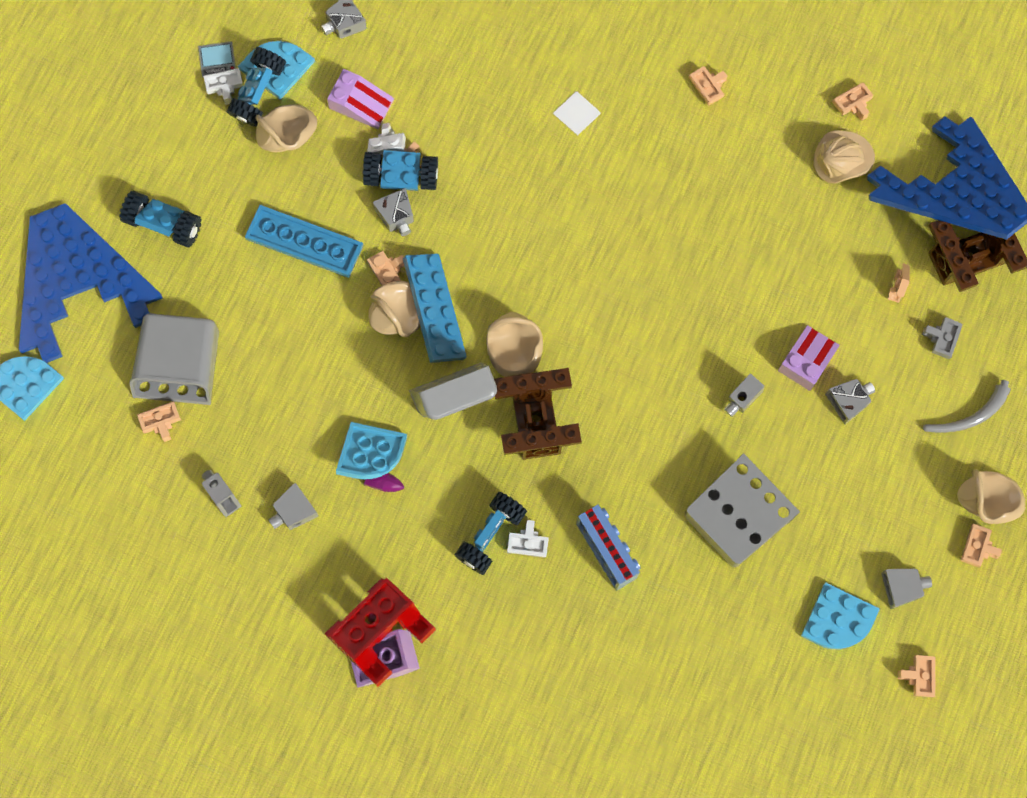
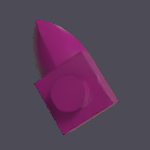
(385, 483)

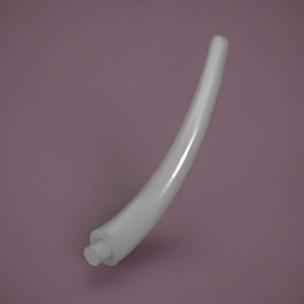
(989, 409)

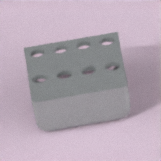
(176, 354)
(454, 392)
(736, 515)

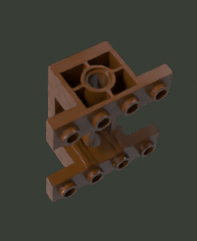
(956, 265)
(534, 397)

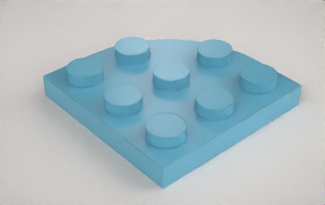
(296, 65)
(26, 384)
(370, 451)
(839, 619)

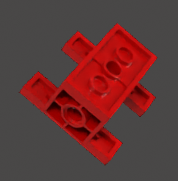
(372, 622)

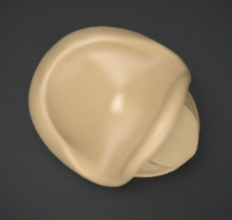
(285, 128)
(843, 156)
(394, 310)
(514, 345)
(992, 497)

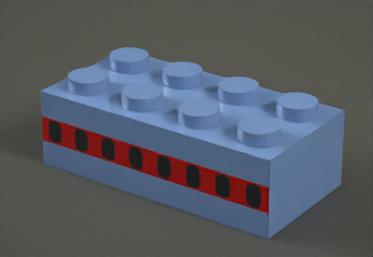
(608, 547)

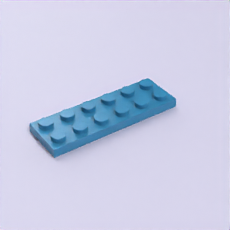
(304, 241)
(434, 308)

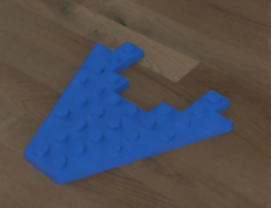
(971, 196)
(65, 261)

